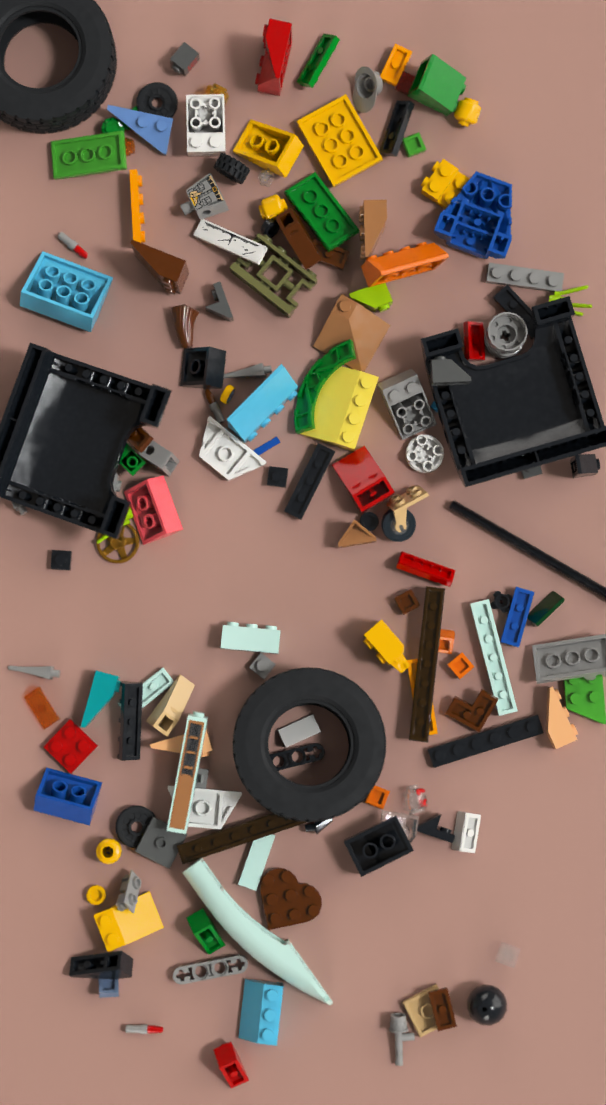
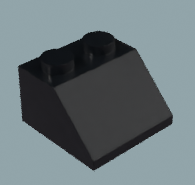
(203, 368)

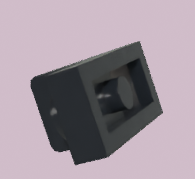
(430, 828)

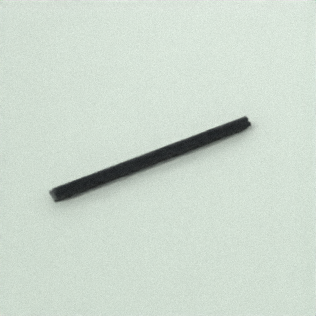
(542, 556)

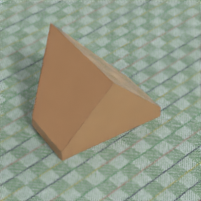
(356, 535)

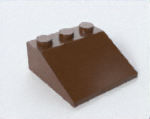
(165, 268)

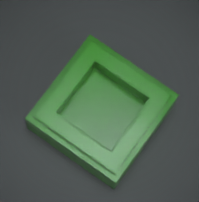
(413, 145)

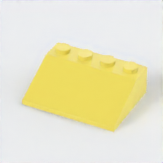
(343, 408)

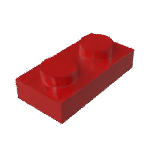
(474, 341)

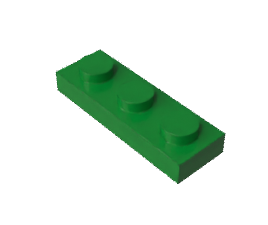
(318, 60)

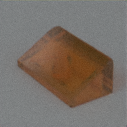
(42, 707)

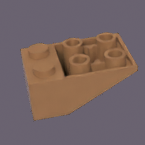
(374, 220)

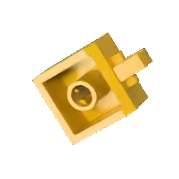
(386, 645)

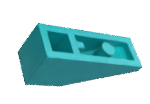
(101, 692)

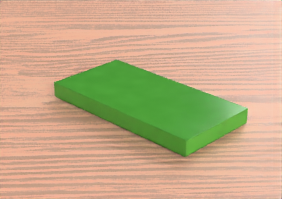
(88, 155)

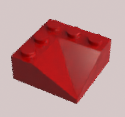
(278, 45)

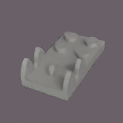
(570, 659)

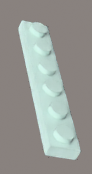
(493, 657)

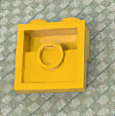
(443, 184)

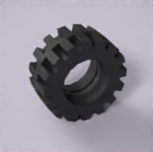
(231, 168)

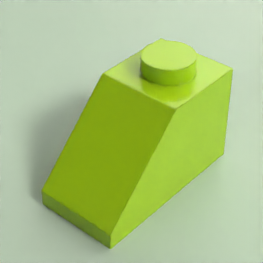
(373, 298)

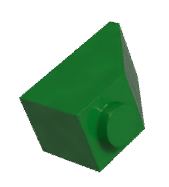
(205, 931)

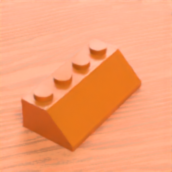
(403, 263)

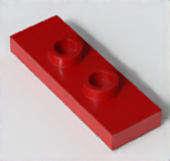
(425, 569)

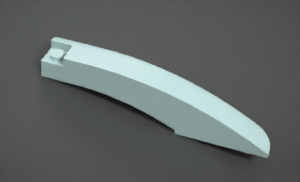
(260, 943)

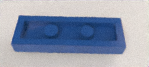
(517, 617)

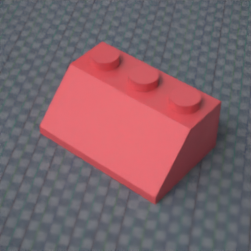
(153, 510)

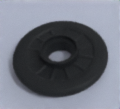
(160, 91)
(125, 821)

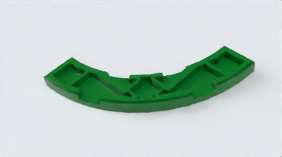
(314, 382)

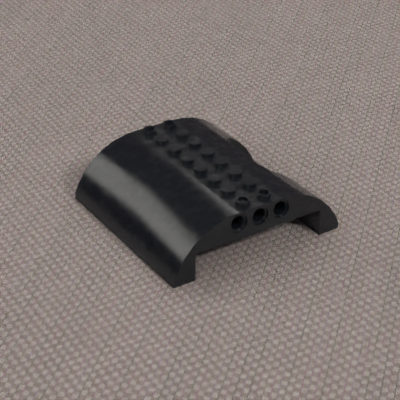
(519, 407)
(68, 437)

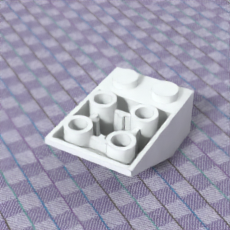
(205, 125)

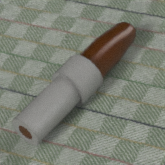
(214, 406)

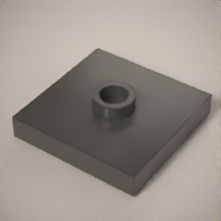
(159, 843)

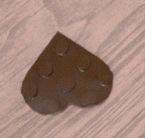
(287, 900)

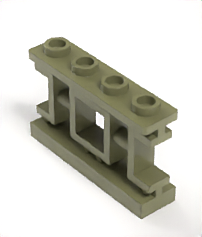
(263, 287)

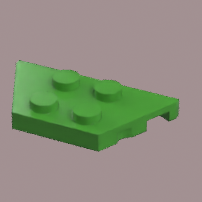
(586, 697)

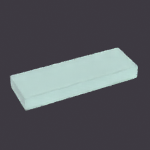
(155, 686)
(256, 862)

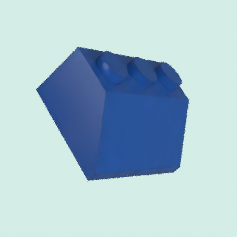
(67, 796)

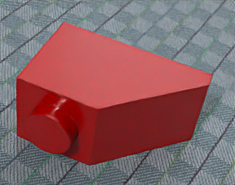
(230, 1064)

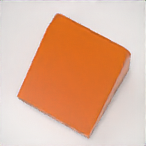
(446, 641)

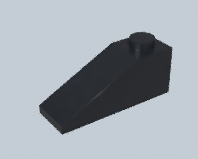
(102, 966)

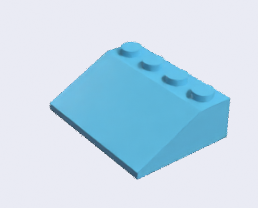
(65, 291)
(262, 404)

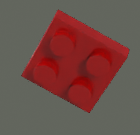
(70, 746)

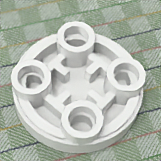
(424, 453)

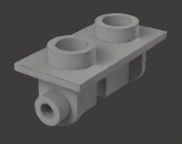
(130, 888)

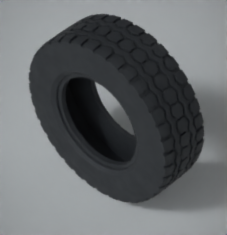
(82, 89)
(364, 734)

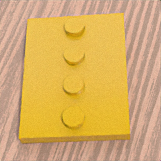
(339, 140)

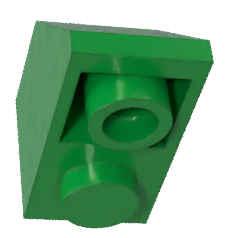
(131, 460)

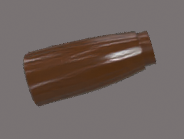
(184, 320)

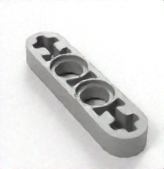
(210, 971)

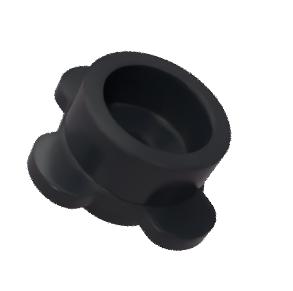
(505, 598)

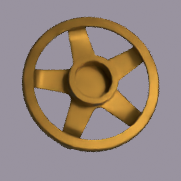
(119, 544)

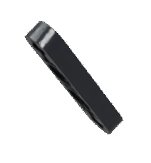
(287, 755)

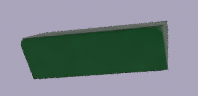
(545, 608)

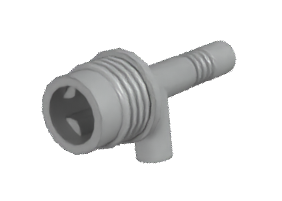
(398, 1025)

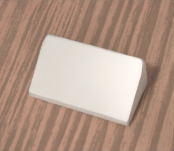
(299, 730)
(466, 832)

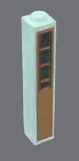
(187, 772)

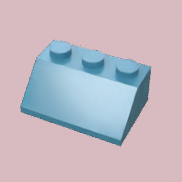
(261, 1011)

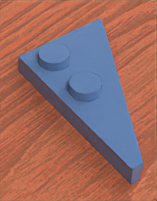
(151, 127)

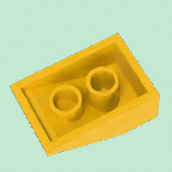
(269, 147)
(124, 926)

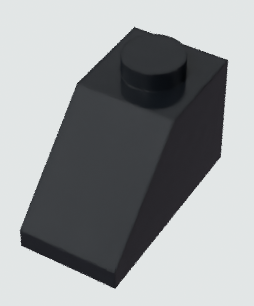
(584, 465)

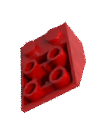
(363, 479)

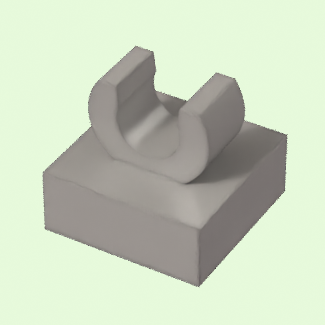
(202, 778)

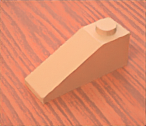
(175, 745)

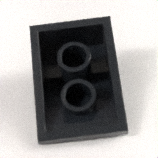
(378, 845)

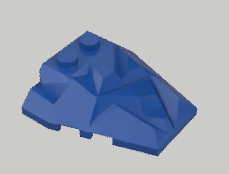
(479, 218)

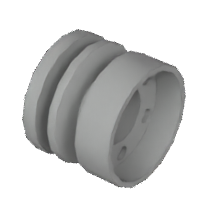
(510, 326)

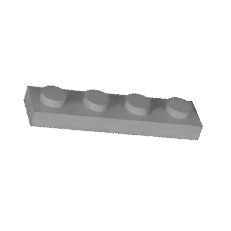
(524, 277)

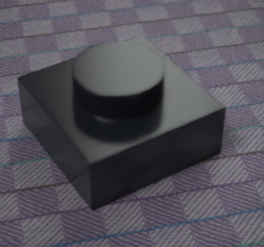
(277, 477)
(61, 560)

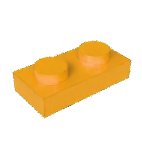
(395, 65)

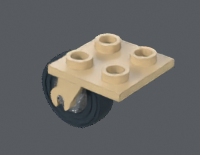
(398, 522)

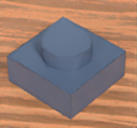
(108, 988)

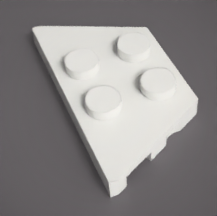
(226, 452)
(210, 807)

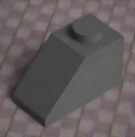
(447, 372)

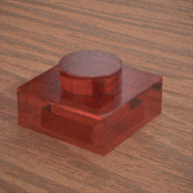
(404, 83)

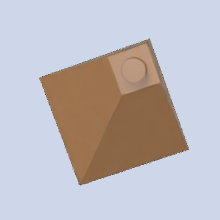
(352, 322)

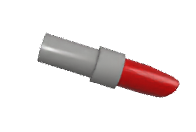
(73, 245)
(143, 1029)

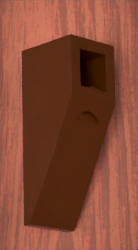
(298, 238)

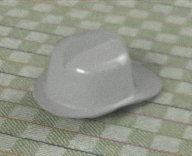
(366, 88)

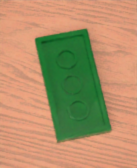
(321, 211)

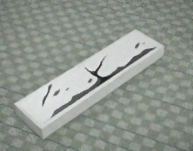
(230, 241)

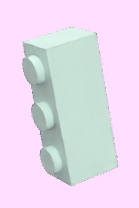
(250, 638)

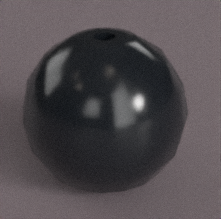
(487, 1005)

